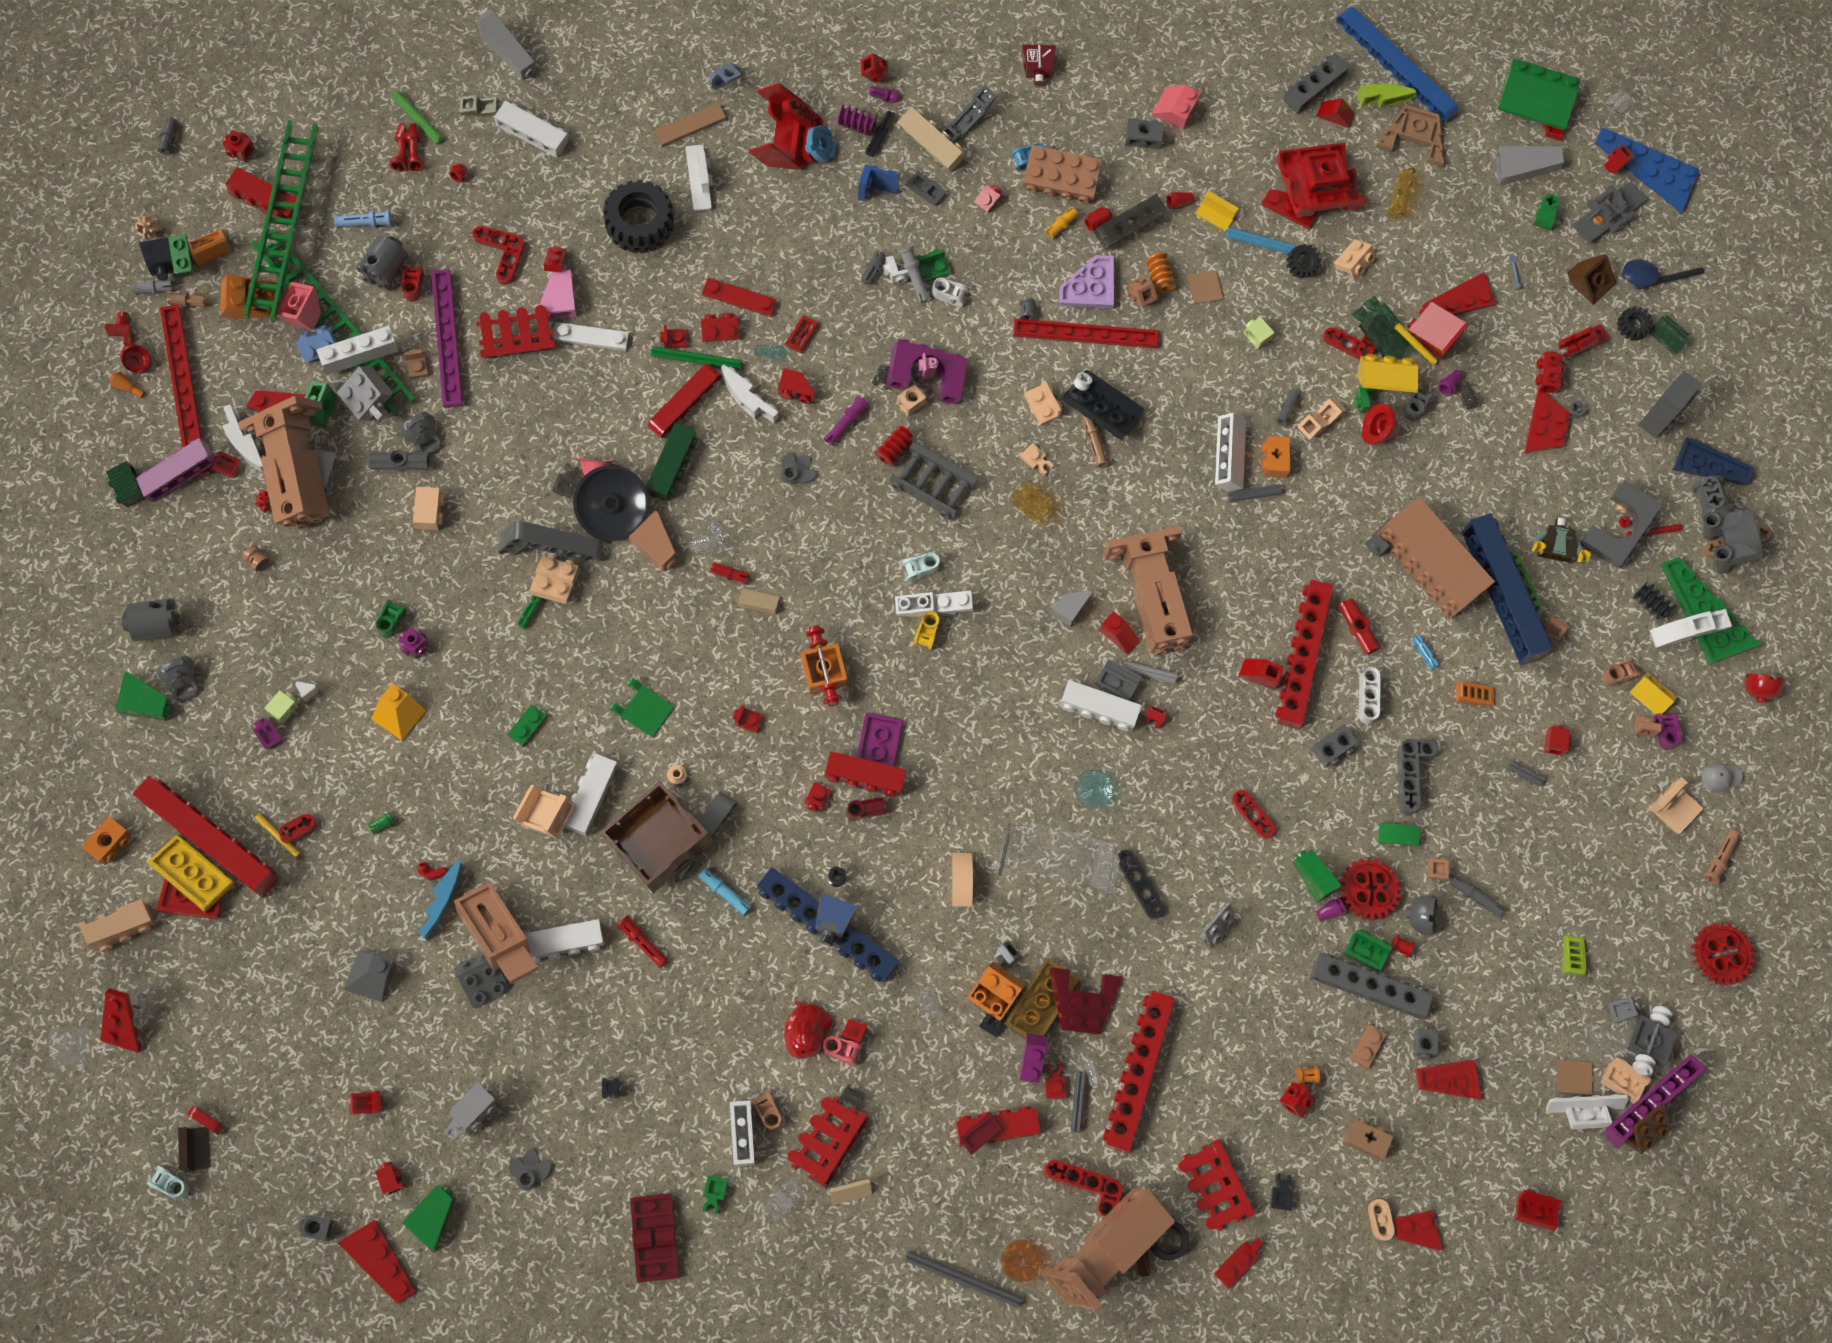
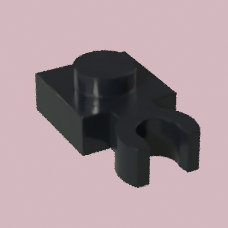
(1281, 1196)

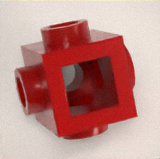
(874, 68)
(238, 145)
(1297, 1099)

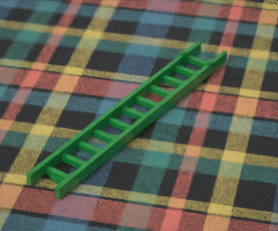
(263, 304)

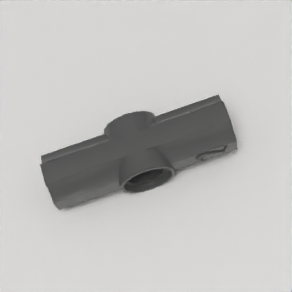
(387, 460)

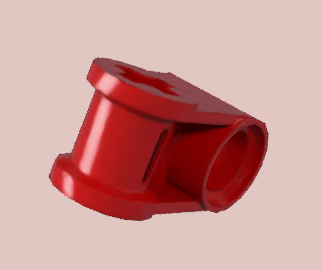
(412, 279)

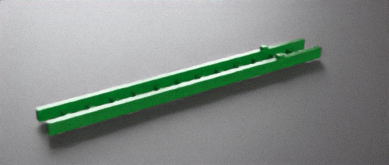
(334, 309)

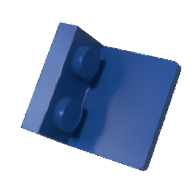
(878, 179)

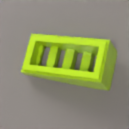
(1567, 969)

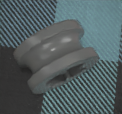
(1578, 404)

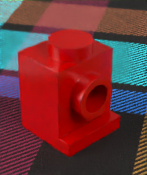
(1618, 159)
(389, 1178)

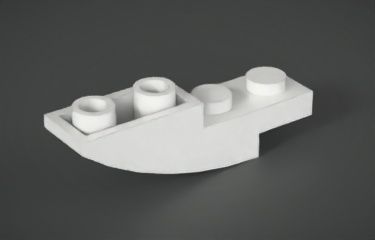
(742, 392)
(242, 442)
(942, 604)
(1690, 627)

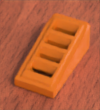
(1460, 698)

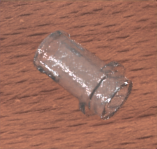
(1092, 1071)

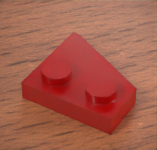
(1418, 1229)

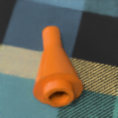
(121, 382)

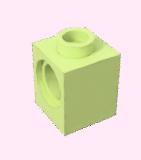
(1258, 332)
(281, 706)

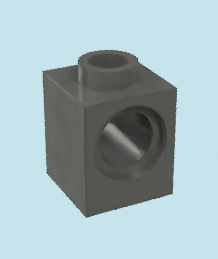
(1431, 1037)
(325, 1228)

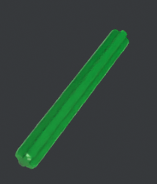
(697, 358)

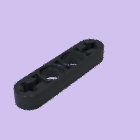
(1142, 883)

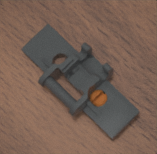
(1611, 217)

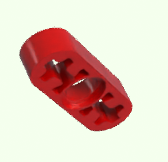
(1266, 821)

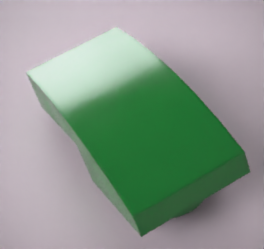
(1399, 834)

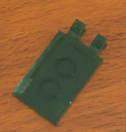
(1380, 330)

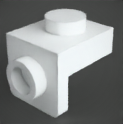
(891, 269)

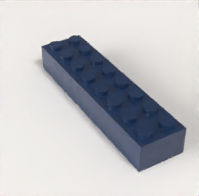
(1508, 591)

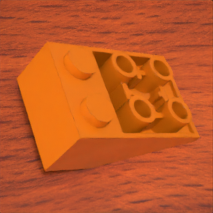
(234, 297)

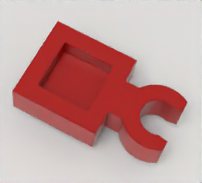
(1055, 1086)

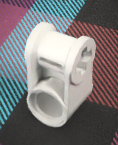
(950, 291)

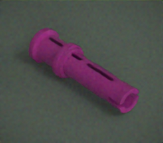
(851, 414)

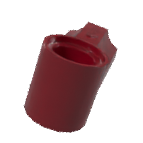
(867, 808)

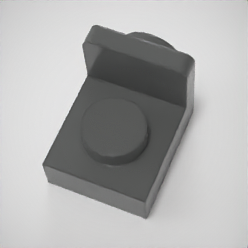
(1625, 1009)

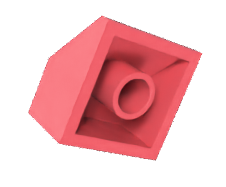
(1177, 105)
(300, 306)

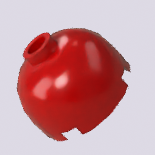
(1763, 686)

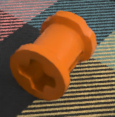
(1314, 1072)

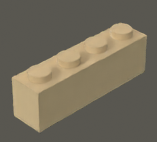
(932, 140)

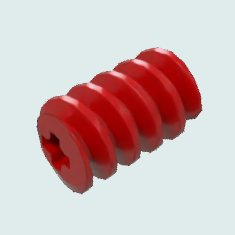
(893, 445)

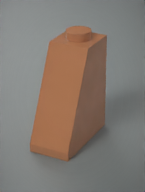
(654, 542)

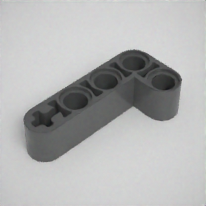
(1412, 778)

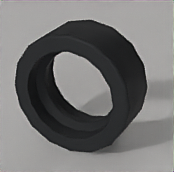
(1182, 1248)

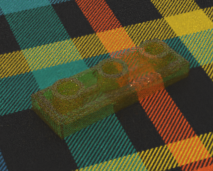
(1401, 193)

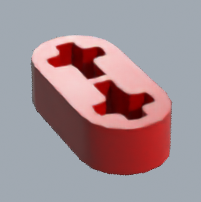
(294, 825)
(205, 1120)

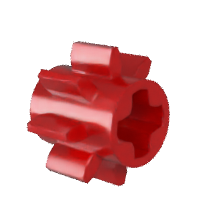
(261, 500)

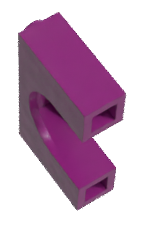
(950, 367)

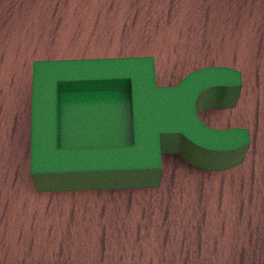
(714, 1190)

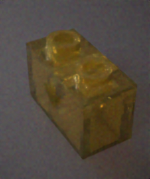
(1037, 510)

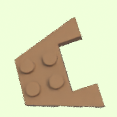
(1416, 126)

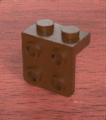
(1650, 1129)

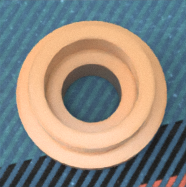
(676, 780)

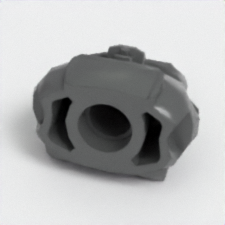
(421, 430)
(178, 675)

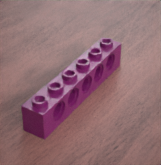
(1662, 1093)

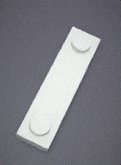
(590, 336)

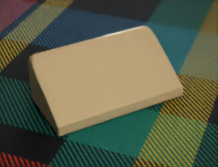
(758, 601)
(850, 1191)

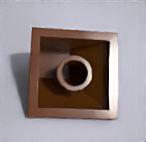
(1592, 277)

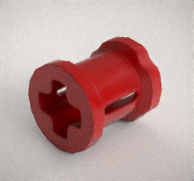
(1402, 945)

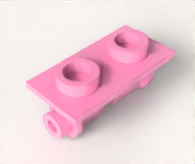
(926, 368)

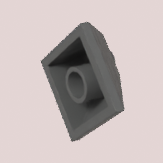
(370, 975)

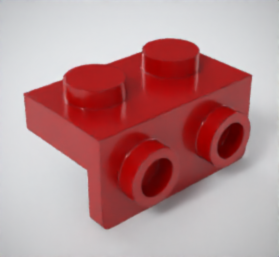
(719, 328)
(1537, 1209)

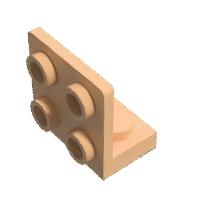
(1676, 807)

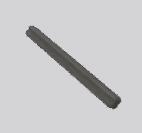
(963, 1279)

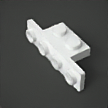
(699, 177)
(1587, 1111)

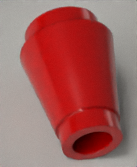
(1179, 199)

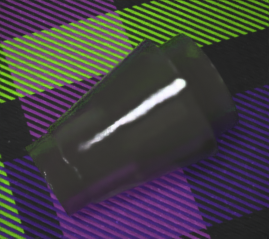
(1468, 395)

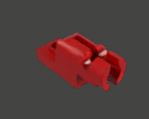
(1583, 340)

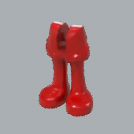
(404, 138)

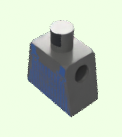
(833, 918)

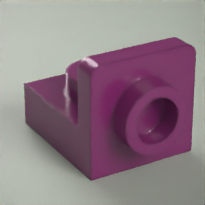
(266, 732)

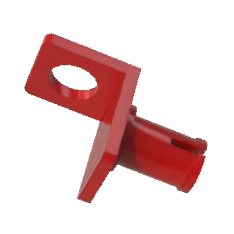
(121, 328)

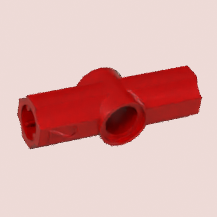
(1354, 616)

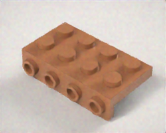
(1062, 174)

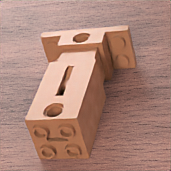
(289, 464)
(1155, 587)
(1110, 1249)

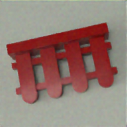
(507, 339)
(845, 1141)
(1220, 1195)

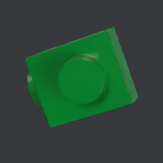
(1361, 400)

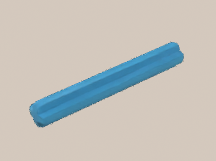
(1259, 240)

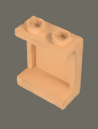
(544, 811)

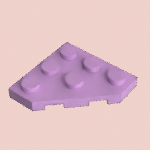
(1090, 285)

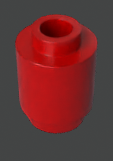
(1097, 218)

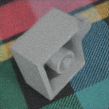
(366, 394)
(471, 1111)

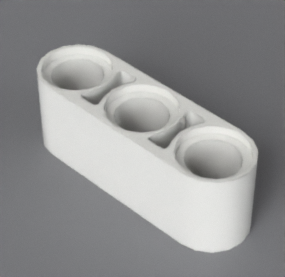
(1373, 688)

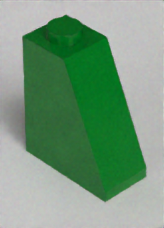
(142, 700)
(1315, 875)
(430, 1216)

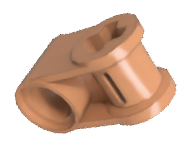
(1623, 672)
(765, 1108)

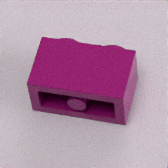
(1033, 1058)

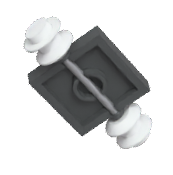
(1652, 1040)

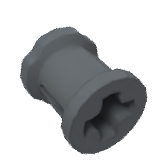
(1027, 308)

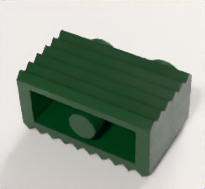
(123, 482)

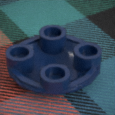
(1640, 273)

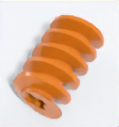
(1160, 272)

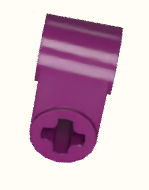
(1670, 729)

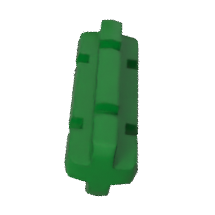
(529, 612)

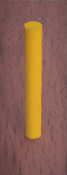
(1415, 343)
(275, 833)

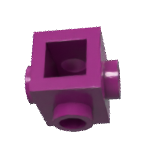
(414, 648)

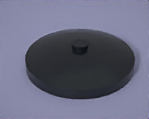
(611, 502)

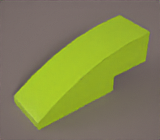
(1384, 94)

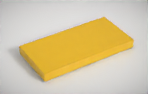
(191, 873)

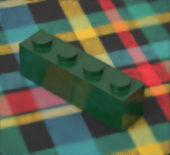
(671, 461)

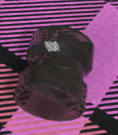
(881, 377)

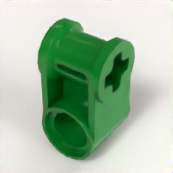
(1547, 213)
(391, 615)

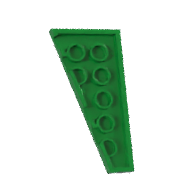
(1697, 599)

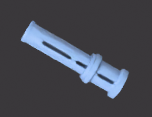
(372, 219)

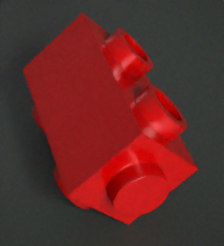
(1550, 371)

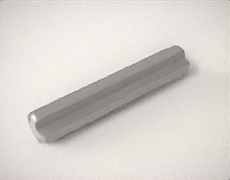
(1150, 672)

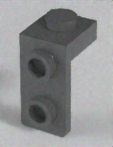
(1376, 543)

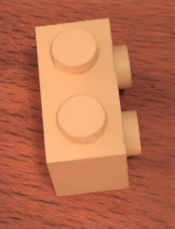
(428, 508)

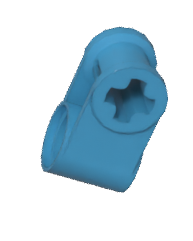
(1022, 155)

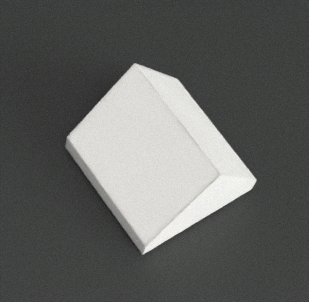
(306, 690)

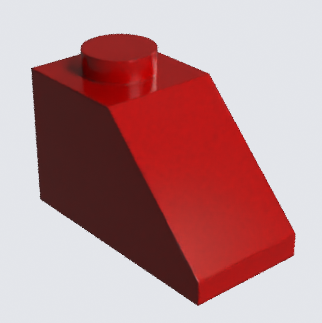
(1119, 632)

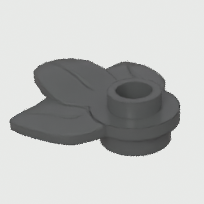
(798, 467)
(529, 1166)

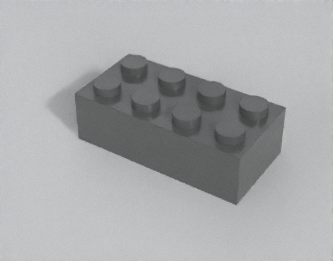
(1671, 405)

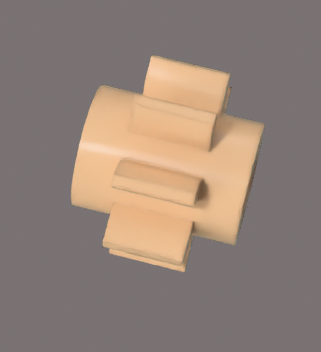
(146, 227)

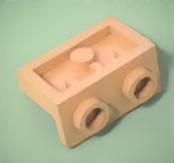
(1043, 403)

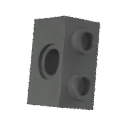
(1136, 138)

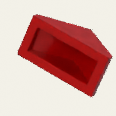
(1336, 112)

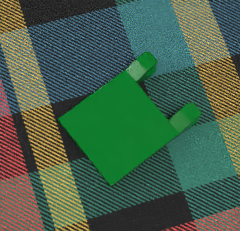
(645, 710)

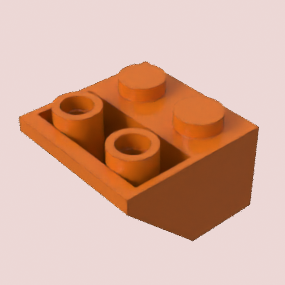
(996, 991)

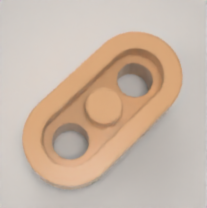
(1383, 1219)

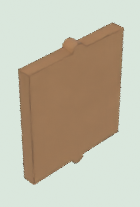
(1205, 287)
(1574, 1077)

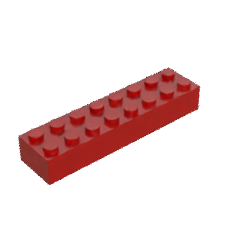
(207, 837)

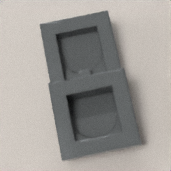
(923, 187)

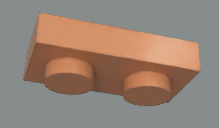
(1367, 1046)

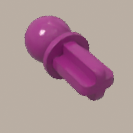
(892, 96)

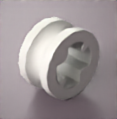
(1082, 381)

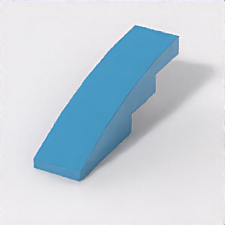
(444, 892)

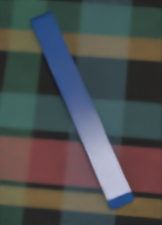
(1394, 60)

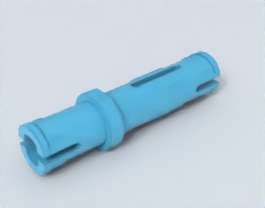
(724, 891)

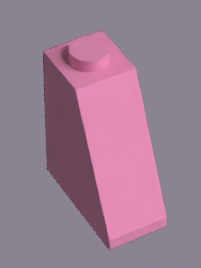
(559, 296)

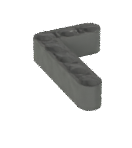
(526, 534)

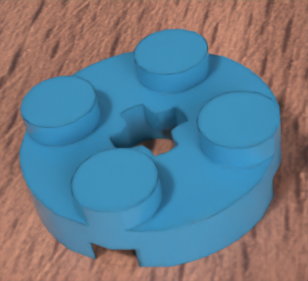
(820, 143)

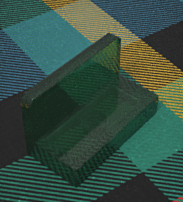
(1670, 334)

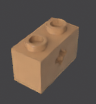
(1356, 1139)

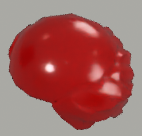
(135, 358)

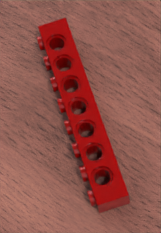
(1321, 593)
(1163, 1004)

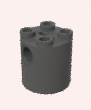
(382, 261)
(151, 619)

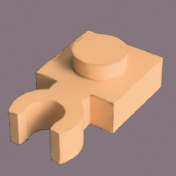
(1035, 457)

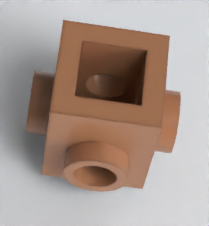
(1142, 292)

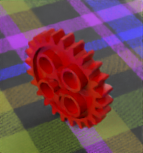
(1352, 888)
(1717, 937)

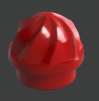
(458, 172)

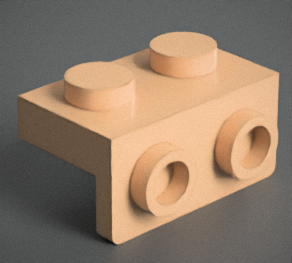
(1355, 258)
(1624, 1080)

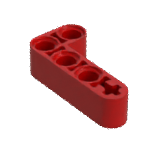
(1081, 1183)

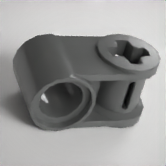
(1418, 402)

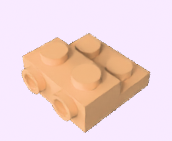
(554, 579)

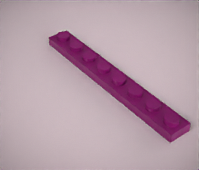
(446, 338)

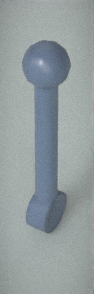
(1513, 259)

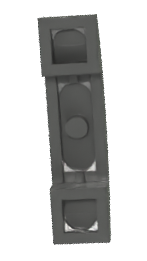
(971, 114)

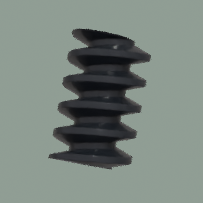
(1654, 601)

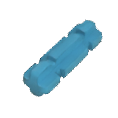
(1425, 652)

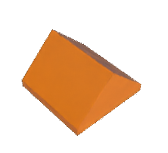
(209, 247)

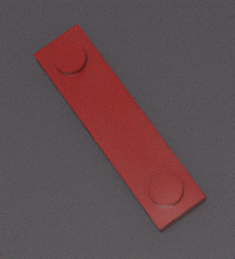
(739, 297)

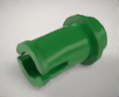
(382, 822)

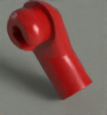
(430, 873)

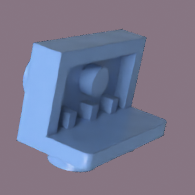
(310, 342)

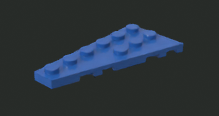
(1658, 171)

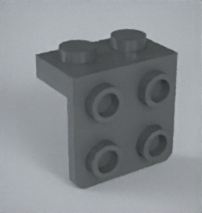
(480, 980)

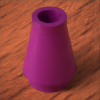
(1449, 383)
(1331, 910)

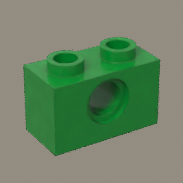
(327, 396)

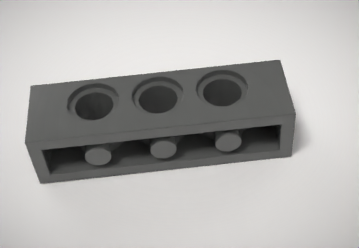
(1333, 65)

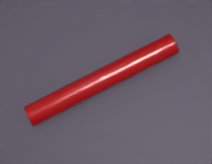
(1660, 530)

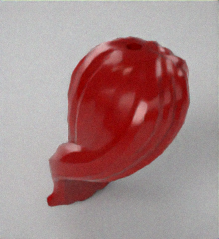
(806, 1030)

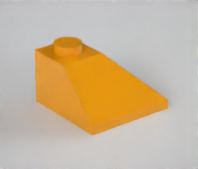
(397, 712)

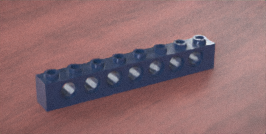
(855, 938)

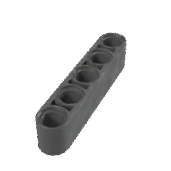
(711, 819)

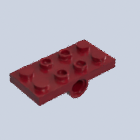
(654, 1238)

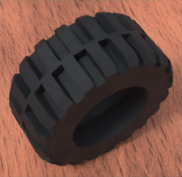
(643, 236)

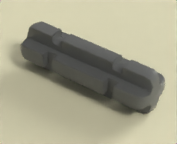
(1526, 773)

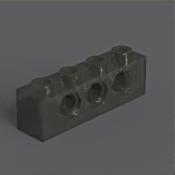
(1152, 205)

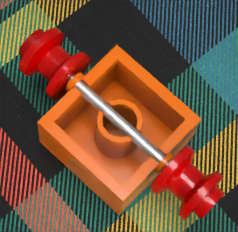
(823, 667)

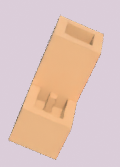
(1323, 418)
(962, 879)

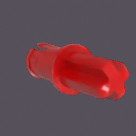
(729, 572)

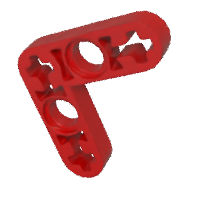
(793, 108)
(509, 250)
(1357, 345)

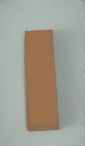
(690, 124)

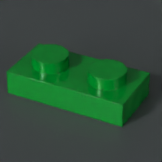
(527, 725)

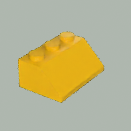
(1388, 373)

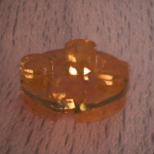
(1010, 1256)

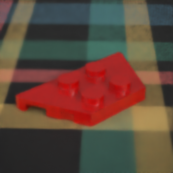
(1547, 424)

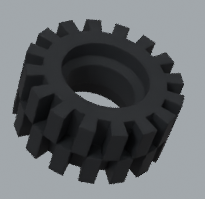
(1310, 252)
(1634, 313)

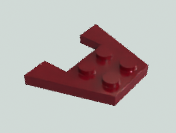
(1083, 1010)

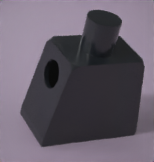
(157, 257)

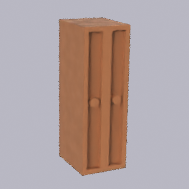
(1435, 557)

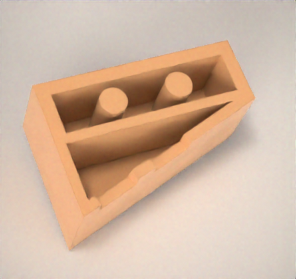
(117, 926)

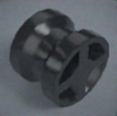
(610, 1088)

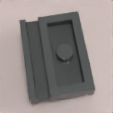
(1118, 680)

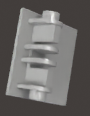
(1221, 922)

